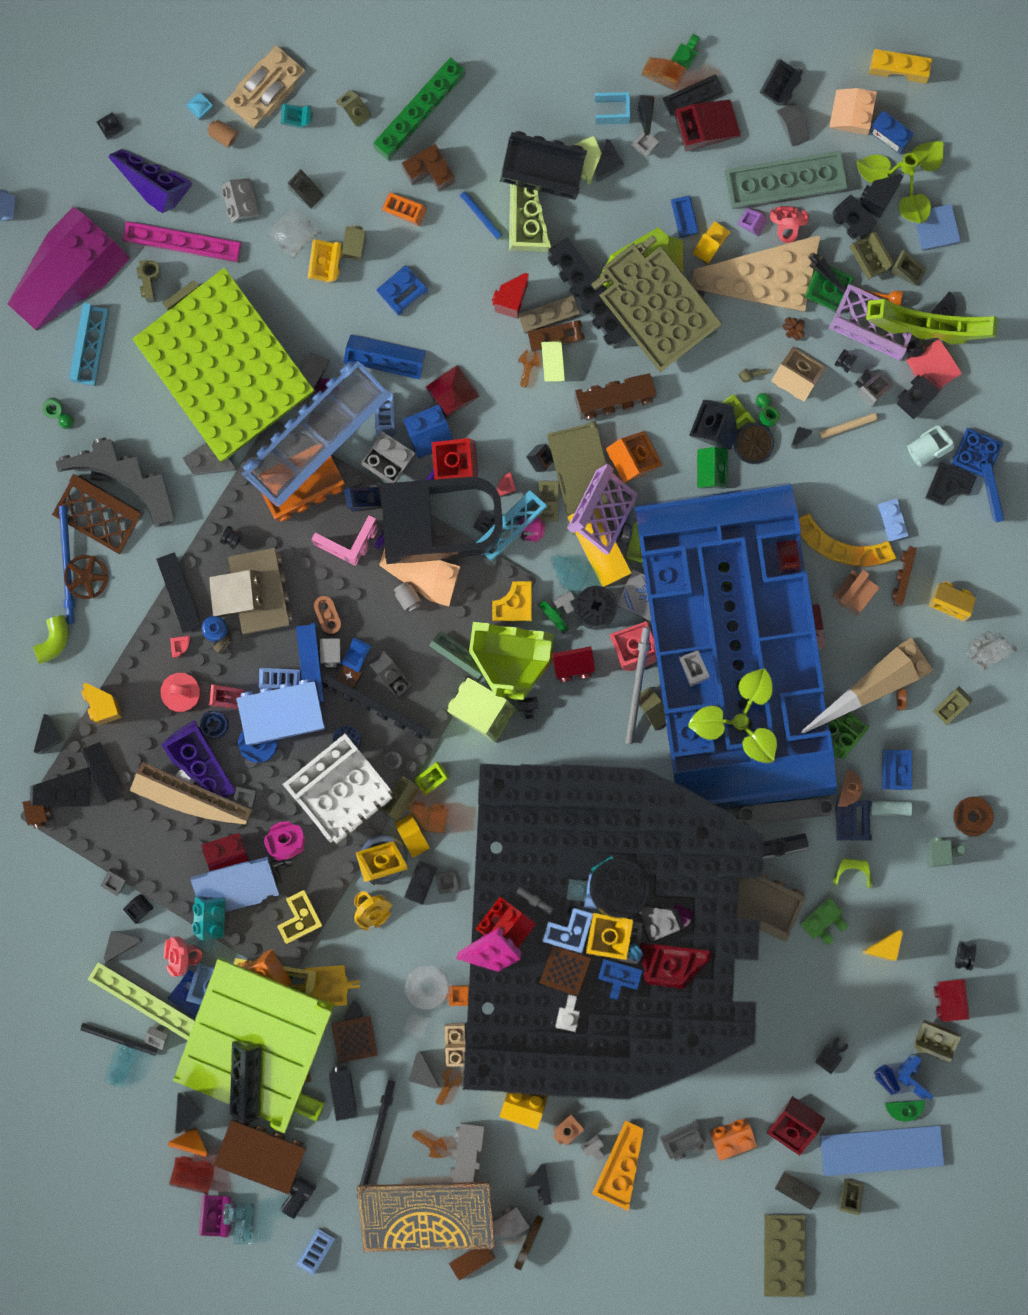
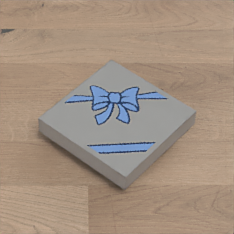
(635, 597)

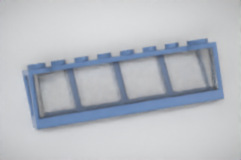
(315, 433)

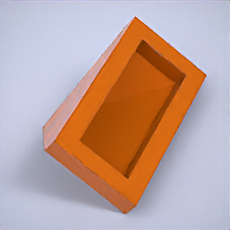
(190, 1142)

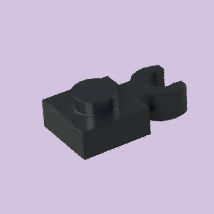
(830, 1058)

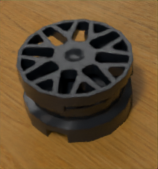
(965, 955)

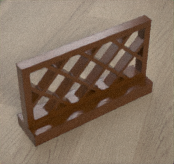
(106, 498)

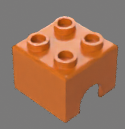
(269, 967)

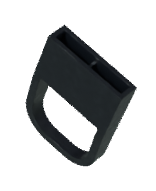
(409, 524)

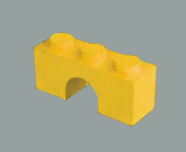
(913, 67)

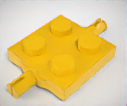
(330, 984)

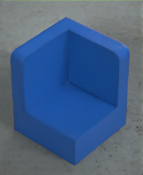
(356, 655)

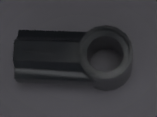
(299, 1195)

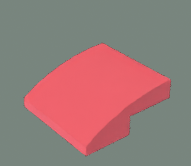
(935, 363)

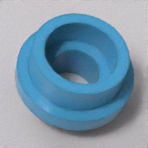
(634, 952)

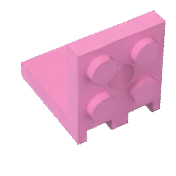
(359, 548)

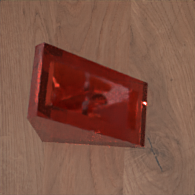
(788, 556)

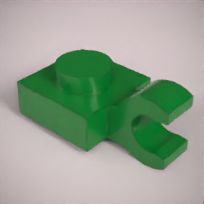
(685, 54)

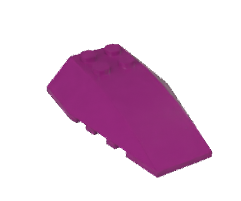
(66, 269)

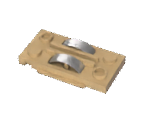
(265, 87)

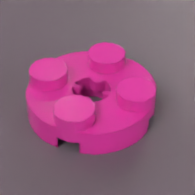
(284, 850)

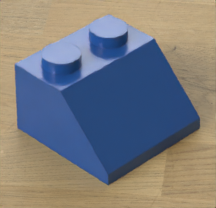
(427, 428)

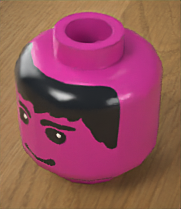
(533, 531)

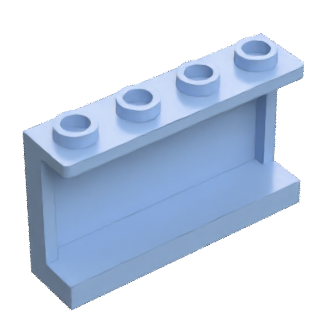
(280, 712)

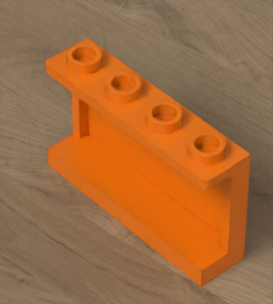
(321, 483)

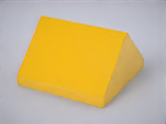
(380, 861)
(886, 948)

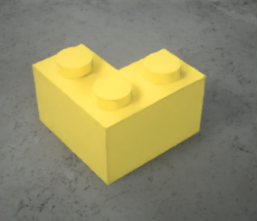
(305, 918)

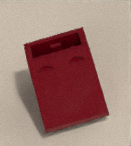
(706, 124)

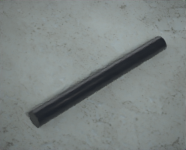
(119, 1039)

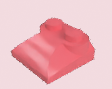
(626, 646)

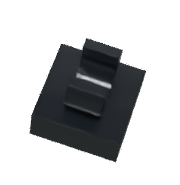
(109, 125)
(484, 522)
(528, 706)

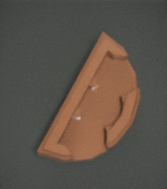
(851, 789)

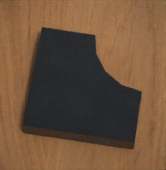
(948, 483)

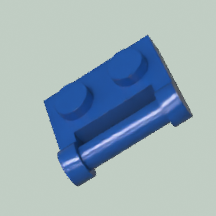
(398, 285)

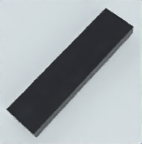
(178, 592)

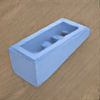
(387, 426)
(262, 677)
(306, 1266)

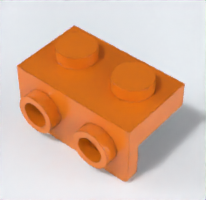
(733, 1139)

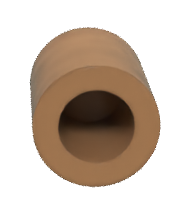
(222, 133)

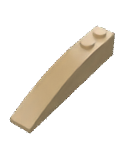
(186, 797)

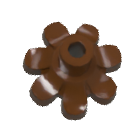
(794, 327)

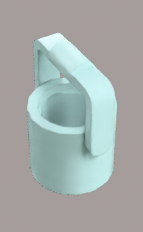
(926, 449)

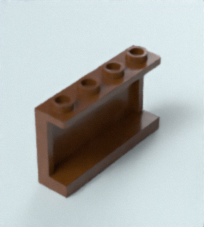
(260, 1156)

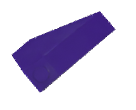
(155, 185)
(194, 756)

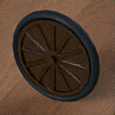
(753, 443)

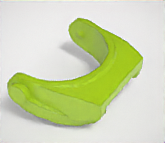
(853, 863)

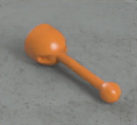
(894, 297)

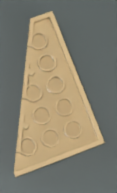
(765, 277)

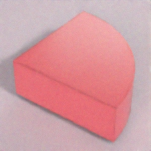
(506, 485)
(179, 645)

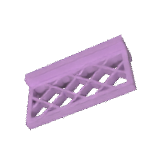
(864, 335)
(592, 500)

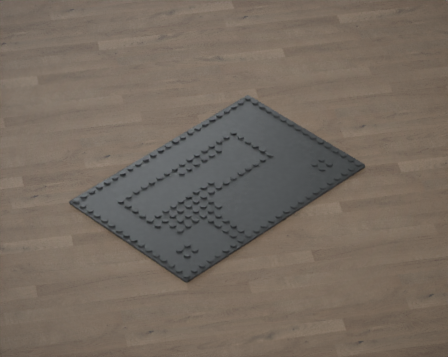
(162, 845)

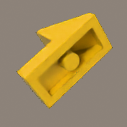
(711, 242)

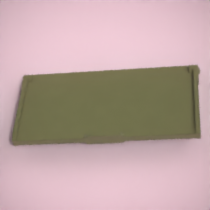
(576, 458)

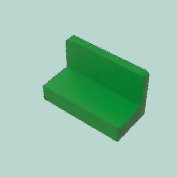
(712, 467)

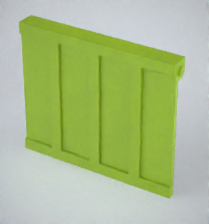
(254, 1011)

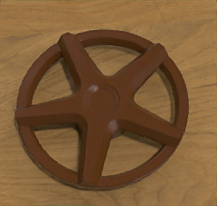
(86, 576)

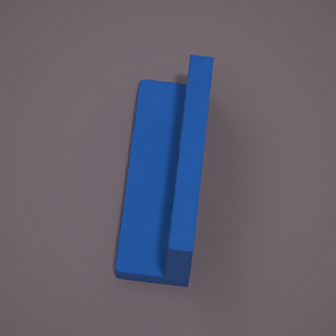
(385, 356)
(310, 657)

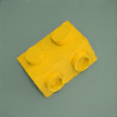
(324, 261)

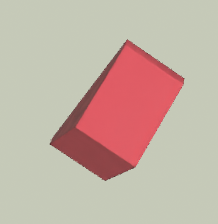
(225, 696)

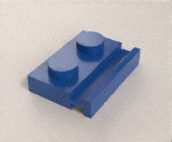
(896, 769)

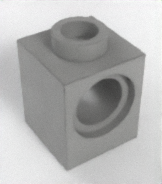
(330, 652)

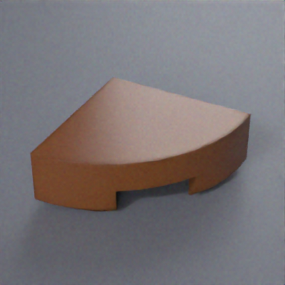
(901, 699)

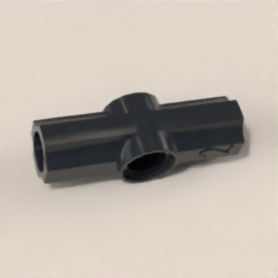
(790, 844)

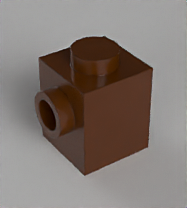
(36, 815)

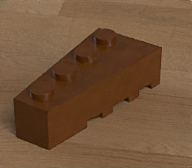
(615, 396)

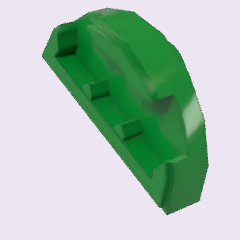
(554, 615)
(906, 1110)

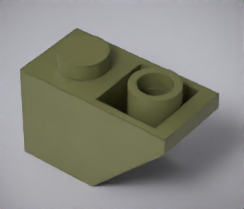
(354, 243)

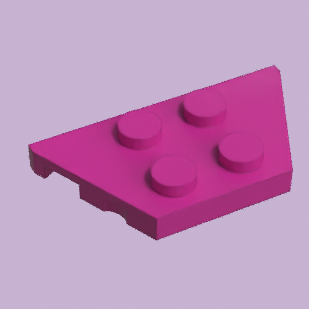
(491, 952)

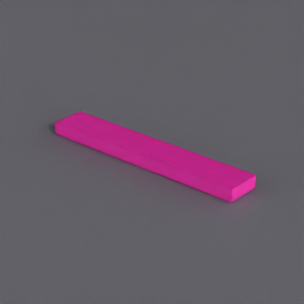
(182, 241)

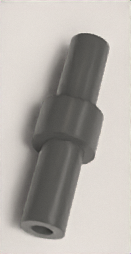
(535, 900)

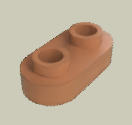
(327, 615)

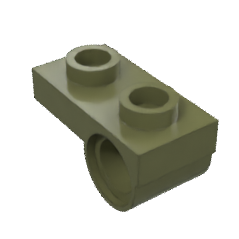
(147, 288)

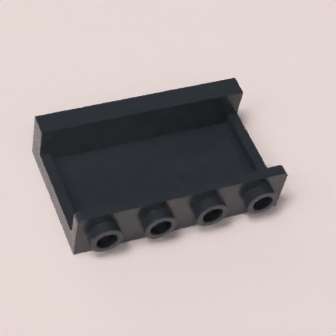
(543, 165)

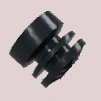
(590, 617)

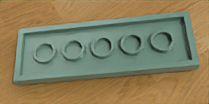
(785, 179)

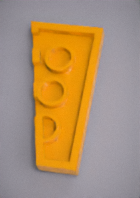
(620, 1168)

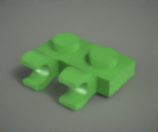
(821, 919)

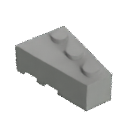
(467, 1153)

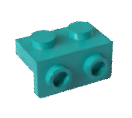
(209, 918)

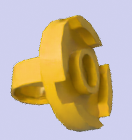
(372, 911)

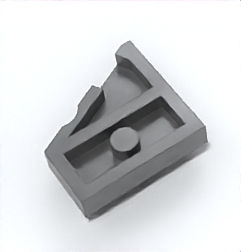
(205, 461)
(660, 921)

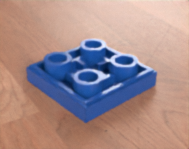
(976, 449)

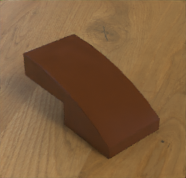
(470, 1262)

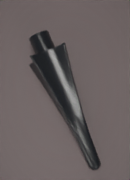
(821, 266)

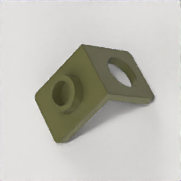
(354, 107)

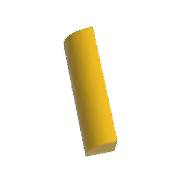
(606, 567)

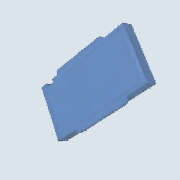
(237, 884)

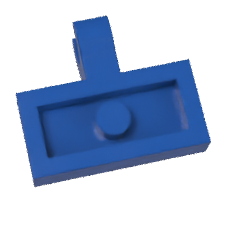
(619, 976)

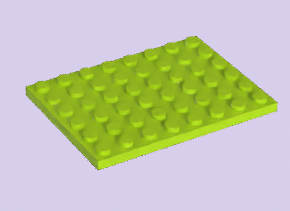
(223, 365)

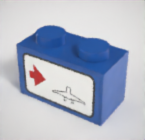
(891, 132)

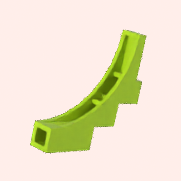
(925, 325)

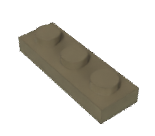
(549, 314)

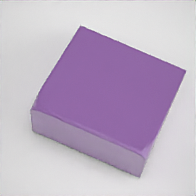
(753, 221)

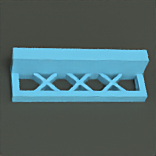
(81, 342)
(511, 517)

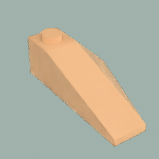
(429, 578)

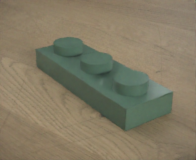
(456, 653)

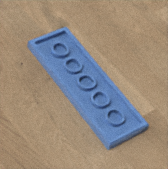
(882, 1150)

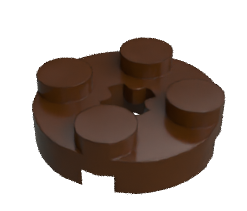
(980, 825)

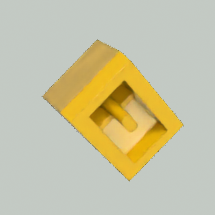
(412, 835)

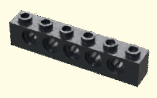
(566, 249)

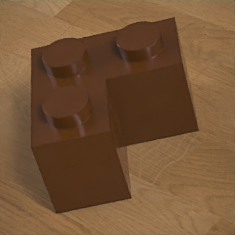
(431, 164)

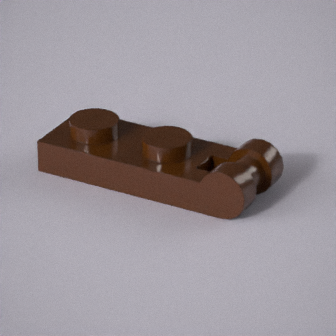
(556, 333)

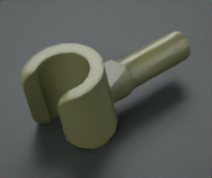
(745, 375)

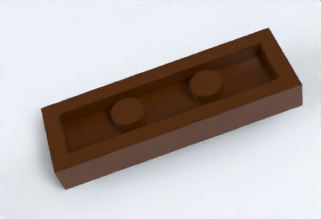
(903, 576)

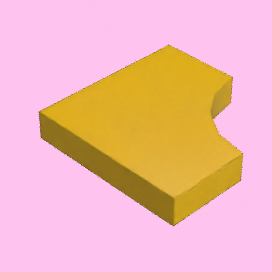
(515, 605)

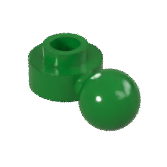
(769, 415)
(64, 420)

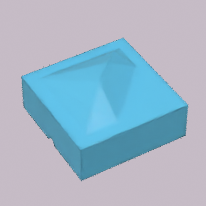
(199, 105)

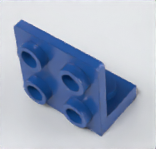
(909, 1067)

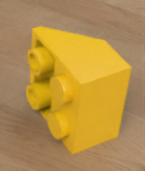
(103, 706)
(524, 1108)

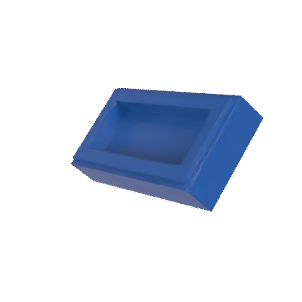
(684, 216)

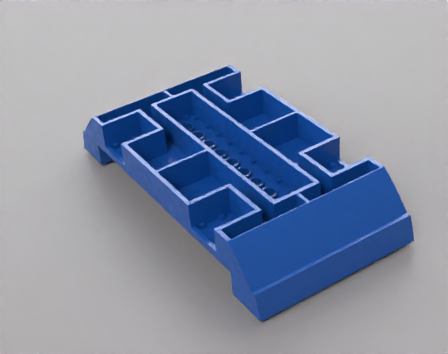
(776, 629)

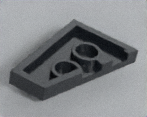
(65, 790)

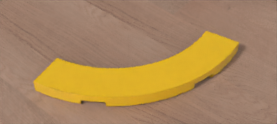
(842, 552)

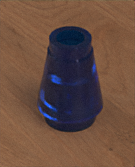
(887, 1079)

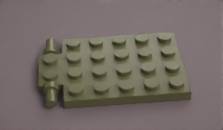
(656, 303)

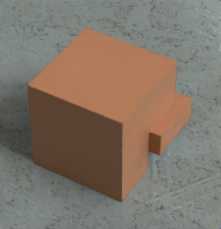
(855, 592)

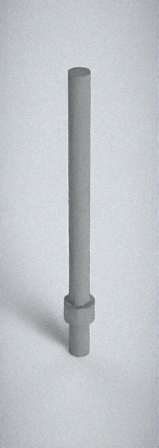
(643, 648)

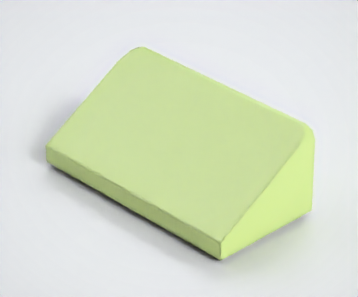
(553, 361)

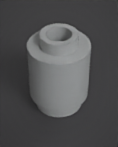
(407, 597)

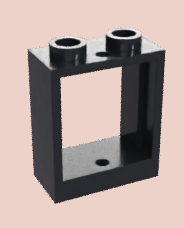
(343, 1093)

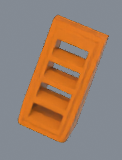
(419, 215)

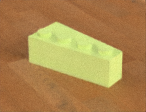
(526, 221)

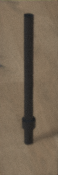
(386, 1100)

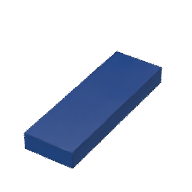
(992, 492)

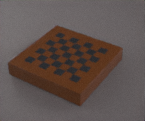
(565, 970)
(354, 1039)

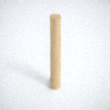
(848, 425)

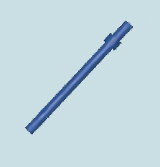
(69, 602)

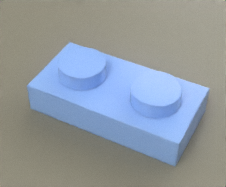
(892, 520)

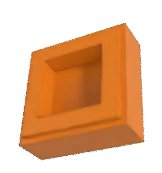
(459, 996)

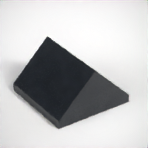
(186, 1112)

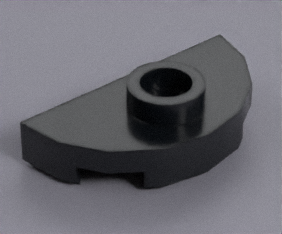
(946, 306)

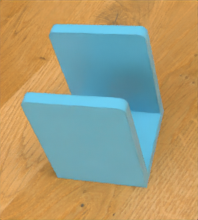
(615, 118)

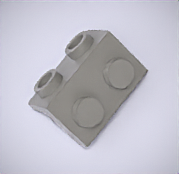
(239, 199)

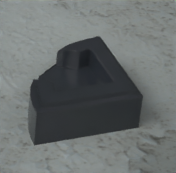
(354, 1011)

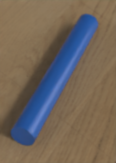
(481, 215)

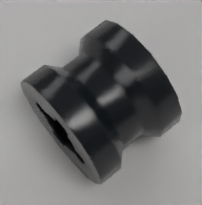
(845, 360)
(231, 537)

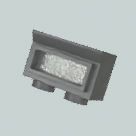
(683, 1140)

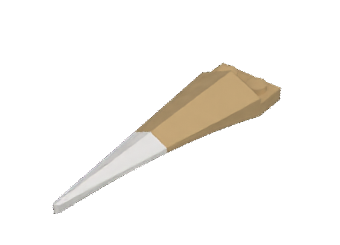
(896, 670)

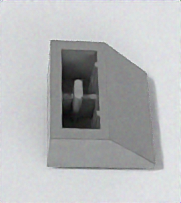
(388, 458)

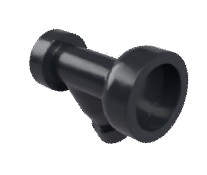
(275, 863)

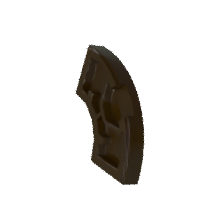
(528, 1242)

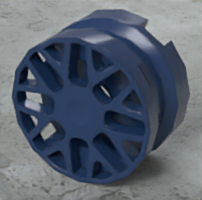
(214, 724)
(351, 733)

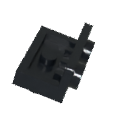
(781, 83)

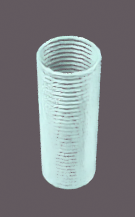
(891, 808)

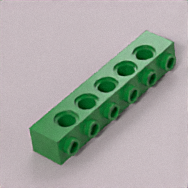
(419, 109)

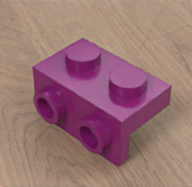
(212, 1216)

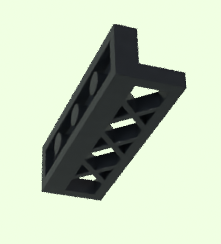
(247, 1082)

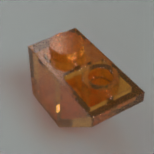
(664, 72)
(430, 818)

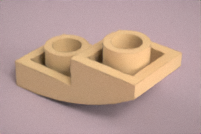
(454, 1044)

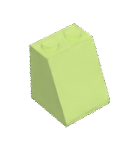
(481, 709)

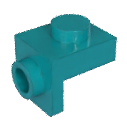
(296, 115)

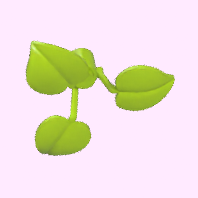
(927, 155)
(760, 744)

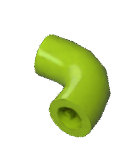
(56, 640)

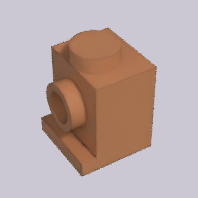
(569, 1122)

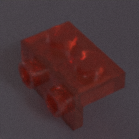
(192, 1175)

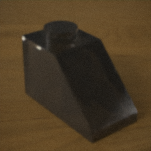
(797, 1190)

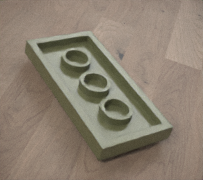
(784, 1255)

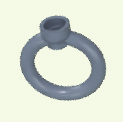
(386, 838)

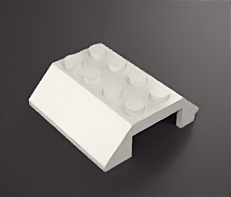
(339, 789)

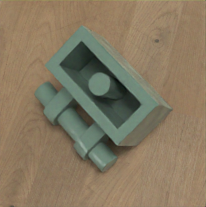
(940, 852)

